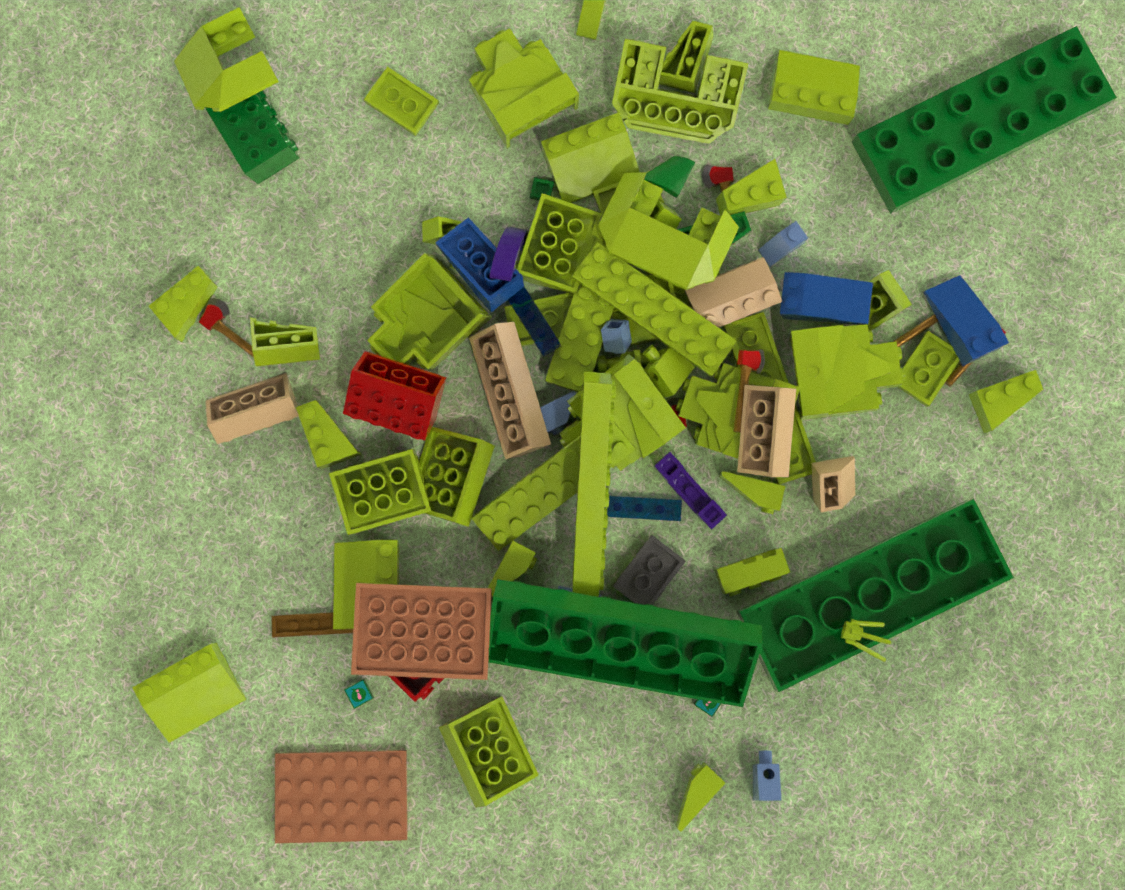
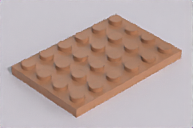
(421, 631)
(341, 796)

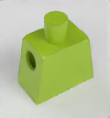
(667, 369)

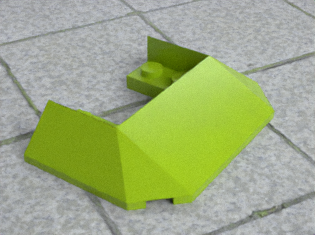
(204, 74)
(672, 112)
(661, 248)

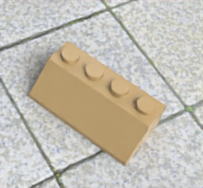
(735, 293)
(251, 408)
(766, 431)

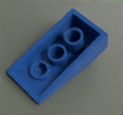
(472, 258)
(825, 299)
(965, 320)

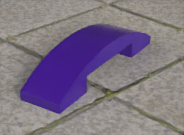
(507, 253)
(689, 491)

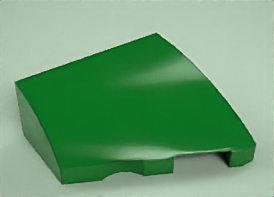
(671, 174)

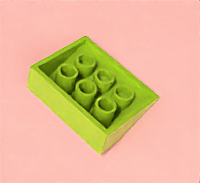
(815, 87)
(589, 157)
(557, 243)
(454, 473)
(380, 491)
(361, 563)
(190, 692)
(488, 752)

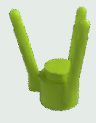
(852, 632)

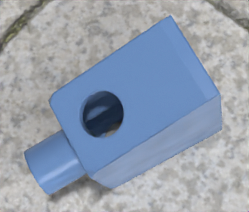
(764, 788)

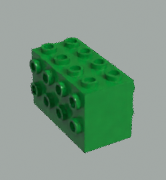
(256, 137)

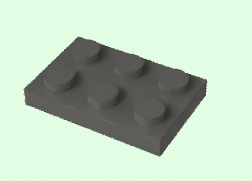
(649, 572)

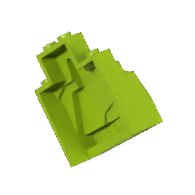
(519, 84)
(425, 315)
(842, 370)
(716, 406)
(638, 412)

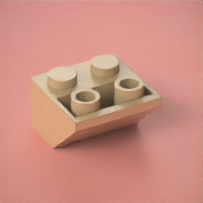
(833, 483)

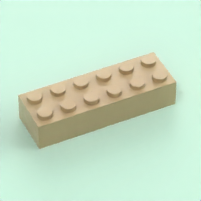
(509, 390)

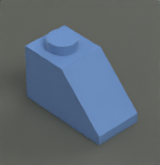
(783, 244)
(556, 414)

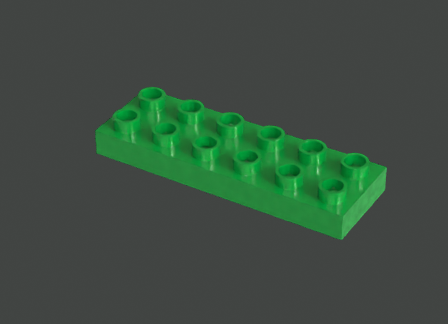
(983, 119)
(889, 582)
(623, 643)

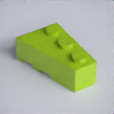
(686, 60)
(754, 192)
(184, 302)
(283, 343)
(1003, 399)
(324, 436)
(752, 571)

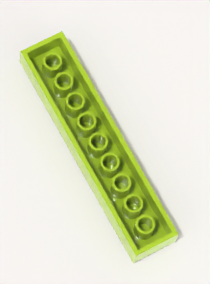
(592, 483)

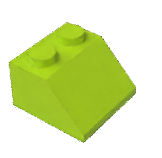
(886, 300)

